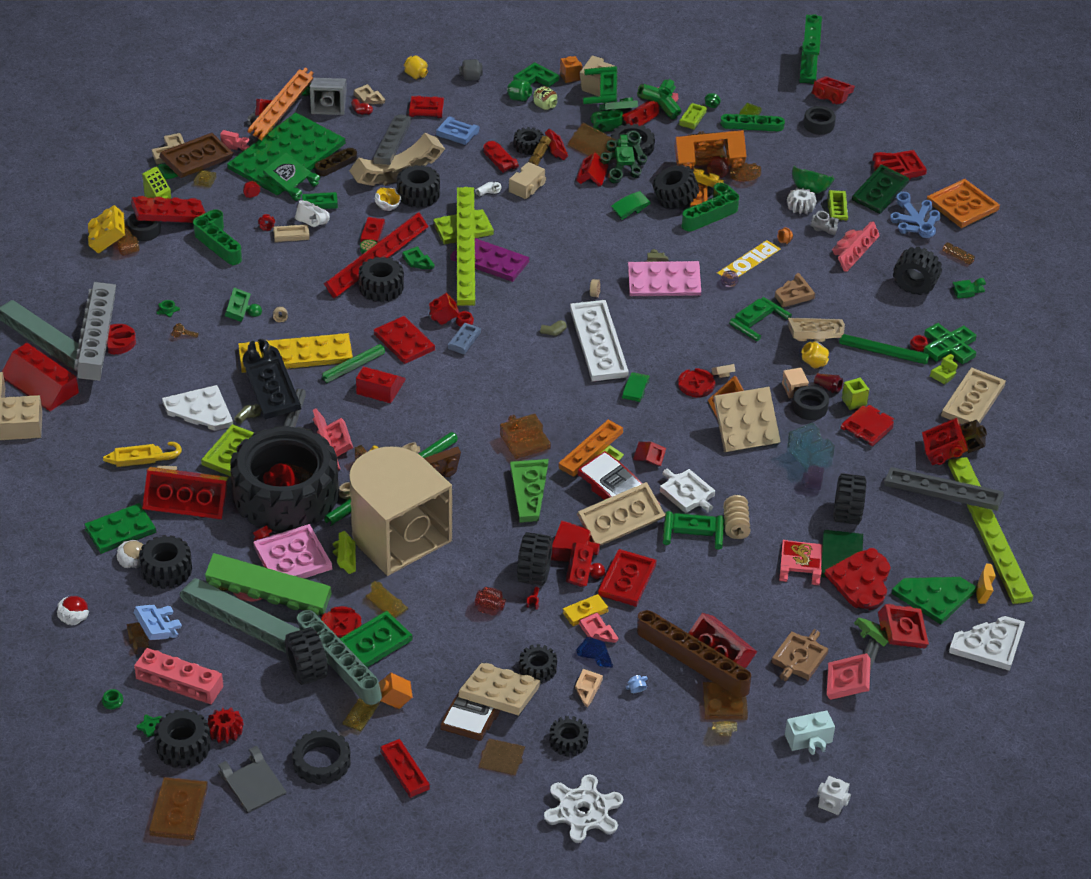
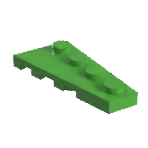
(529, 486)

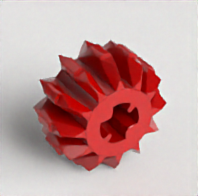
(225, 725)

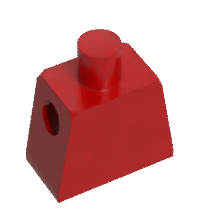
(566, 536)

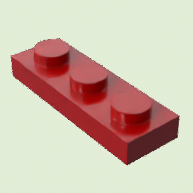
(405, 768)

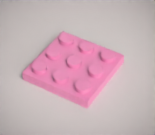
(294, 553)

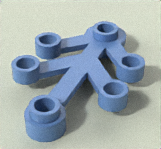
(924, 229)

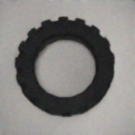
(645, 135)
(321, 774)

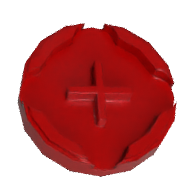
(696, 382)
(342, 620)

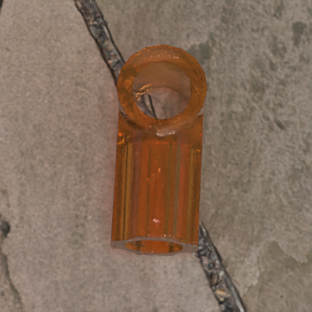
(128, 243)

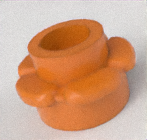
(785, 235)

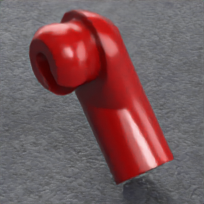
(361, 108)

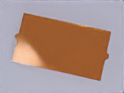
(589, 140)

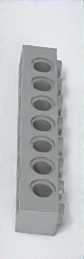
(95, 331)

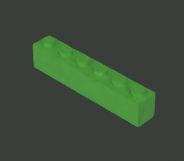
(267, 584)

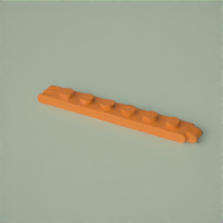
(281, 103)

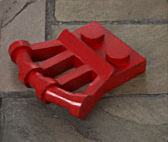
(904, 162)

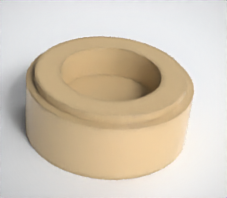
(594, 288)

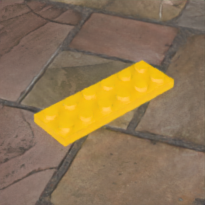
(308, 350)

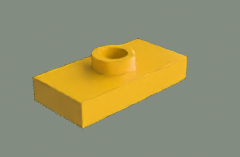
(585, 608)

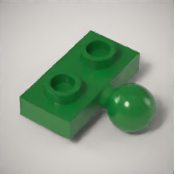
(239, 304)

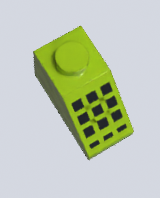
(155, 184)

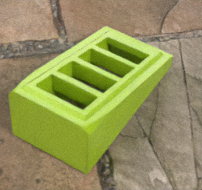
(837, 196)

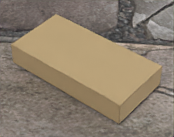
(291, 233)

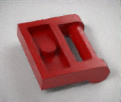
(426, 106)

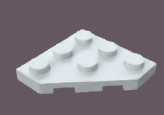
(200, 407)
(990, 643)

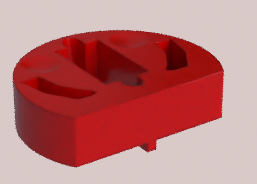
(120, 339)

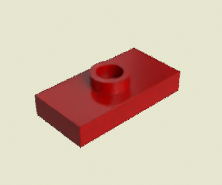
(372, 229)

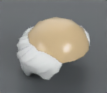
(129, 554)

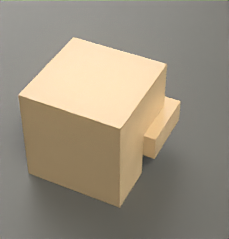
(591, 83)

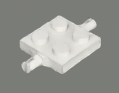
(687, 490)

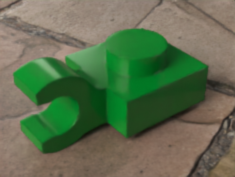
(623, 153)
(967, 289)

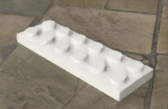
(599, 340)

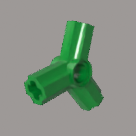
(662, 96)

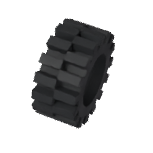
(527, 140)
(538, 654)
(569, 745)

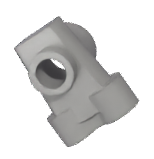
(822, 221)

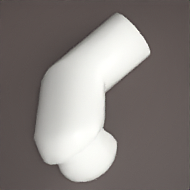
(490, 187)

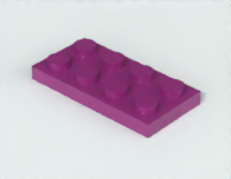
(496, 260)

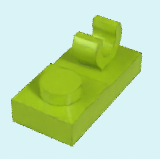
(345, 552)

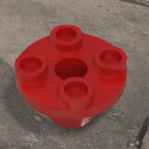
(280, 476)

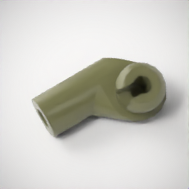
(555, 329)
(248, 412)

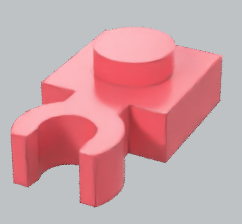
(233, 141)

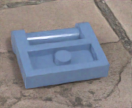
(457, 131)

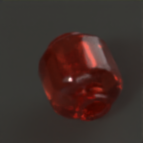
(718, 165)
(489, 601)

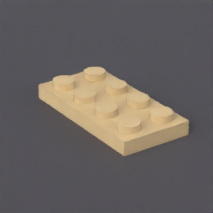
(973, 397)
(621, 514)

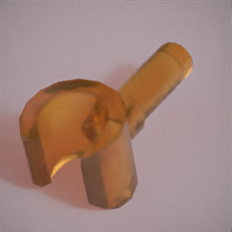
(179, 329)

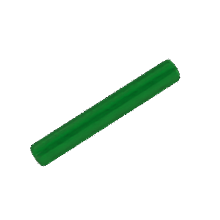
(353, 363)

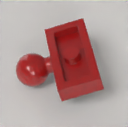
(581, 567)

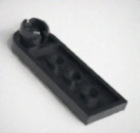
(270, 380)

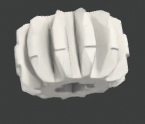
(801, 201)

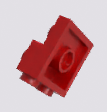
(832, 89)
(944, 442)
(903, 625)

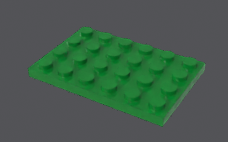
(295, 136)

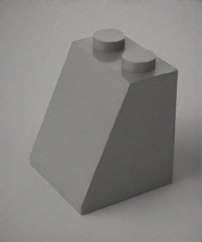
(328, 96)

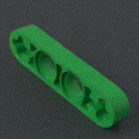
(734, 121)

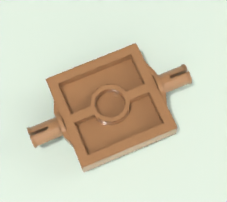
(800, 655)

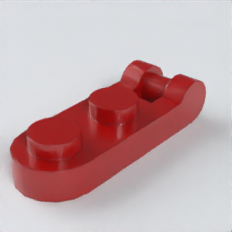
(642, 113)
(499, 156)

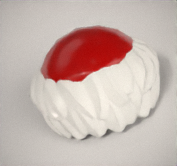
(72, 610)

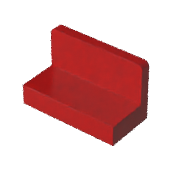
(592, 168)

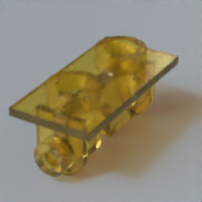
(385, 600)
(360, 715)

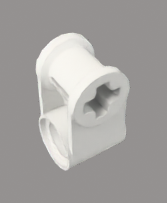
(311, 214)

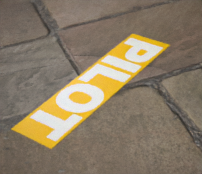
(751, 258)

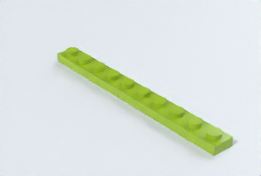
(465, 247)
(993, 537)

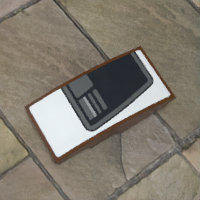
(468, 718)

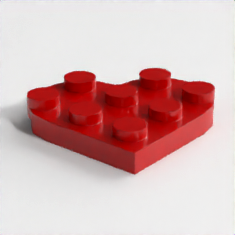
(861, 578)

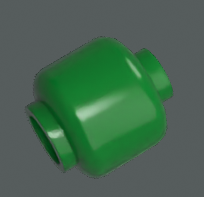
(519, 90)

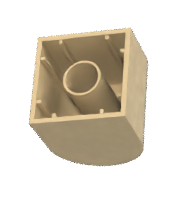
(398, 507)

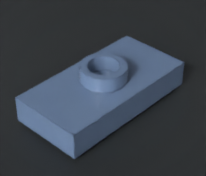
(464, 338)

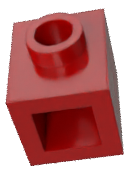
(443, 309)

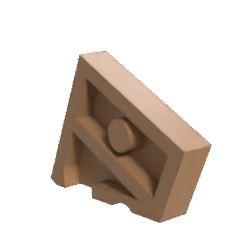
(794, 292)

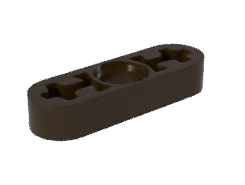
(345, 158)

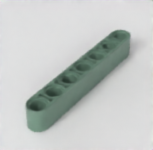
(39, 332)
(237, 613)
(343, 660)

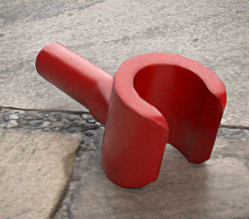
(533, 598)

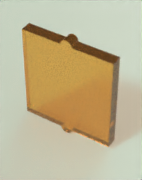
(502, 757)

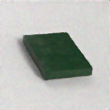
(880, 189)
(838, 547)

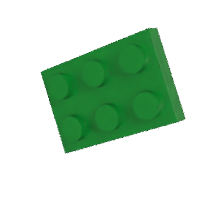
(120, 527)
(377, 638)

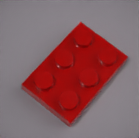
(404, 339)
(627, 577)

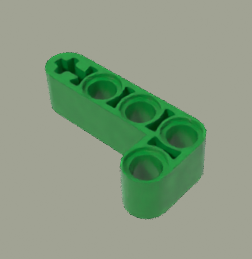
(723, 204)
(209, 231)

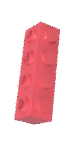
(179, 676)

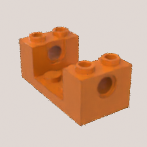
(732, 141)

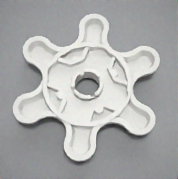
(584, 796)

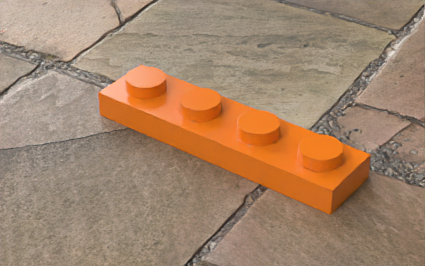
(590, 447)

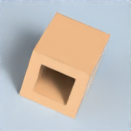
(793, 380)

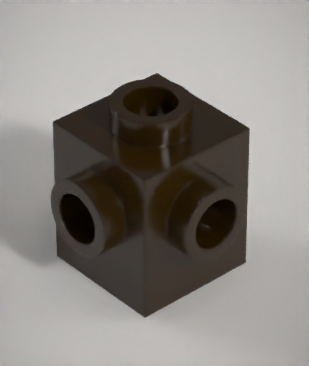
(974, 435)

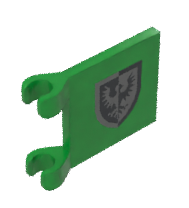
(289, 174)

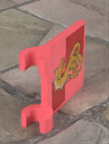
(801, 558)

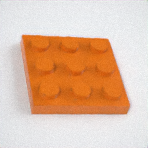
(963, 203)

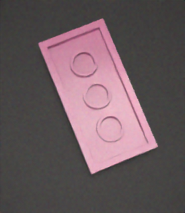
(664, 278)

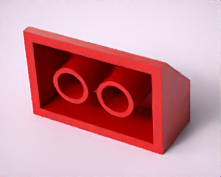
(722, 639)

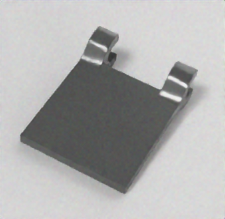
(254, 783)

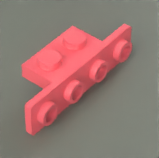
(854, 245)
(335, 433)

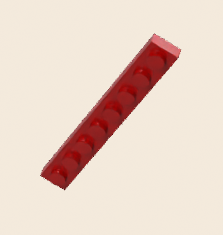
(384, 248)

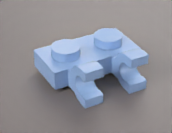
(156, 622)

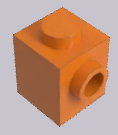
(570, 69)
(395, 690)

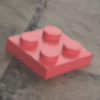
(848, 676)

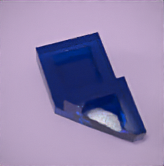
(596, 650)

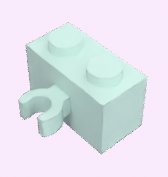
(810, 731)

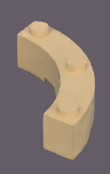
(424, 151)

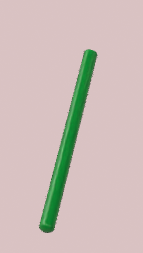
(437, 447)

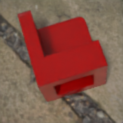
(650, 453)

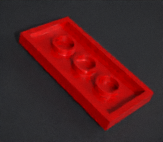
(166, 209)

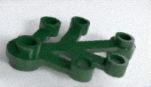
(617, 172)

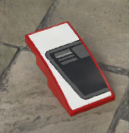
(608, 476)

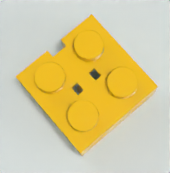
(105, 229)

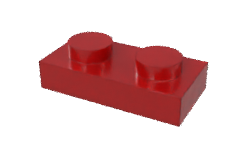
(556, 145)

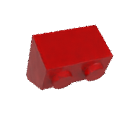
(378, 384)

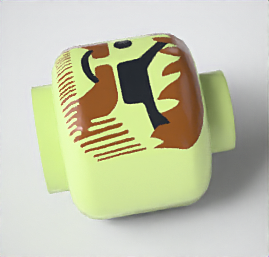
(545, 98)

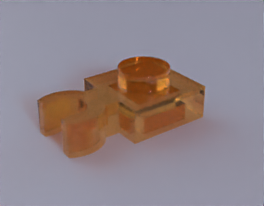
(137, 636)

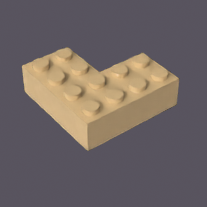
(19, 415)

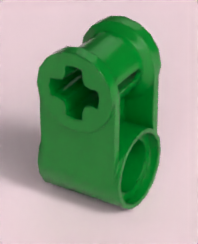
(608, 120)

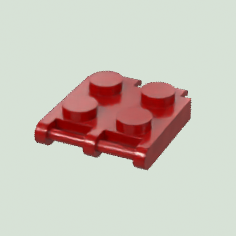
(868, 424)

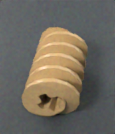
(736, 517)

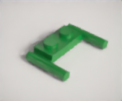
(608, 84)
(754, 313)
(693, 525)

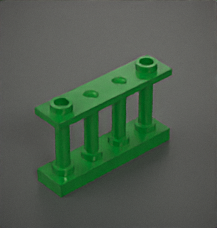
(810, 49)

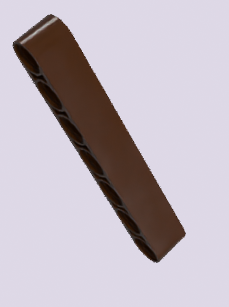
(694, 653)

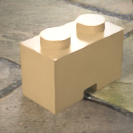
(527, 181)

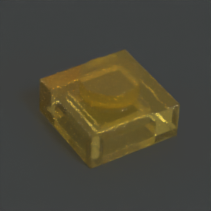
(205, 178)
(724, 728)

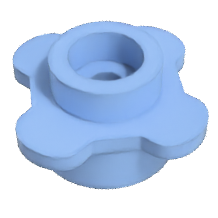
(637, 684)

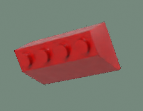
(39, 375)
(185, 492)

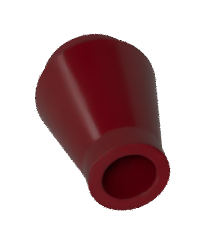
(830, 382)

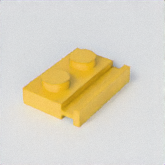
(709, 180)

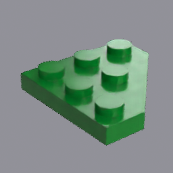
(935, 595)

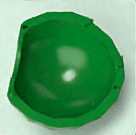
(811, 180)

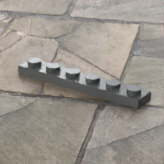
(392, 140)
(944, 488)

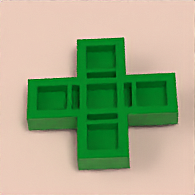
(949, 342)

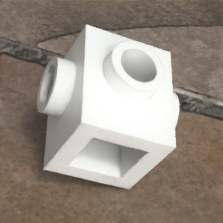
(833, 795)

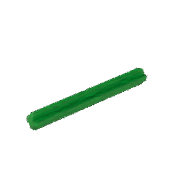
(884, 349)

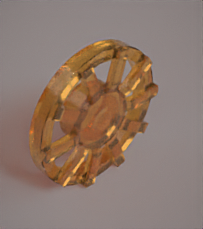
(745, 172)

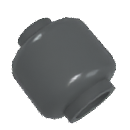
(471, 70)

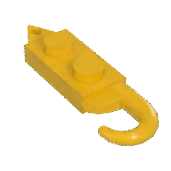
(141, 455)

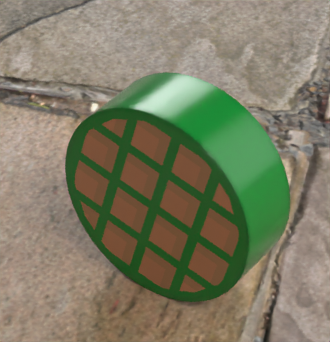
(367, 244)

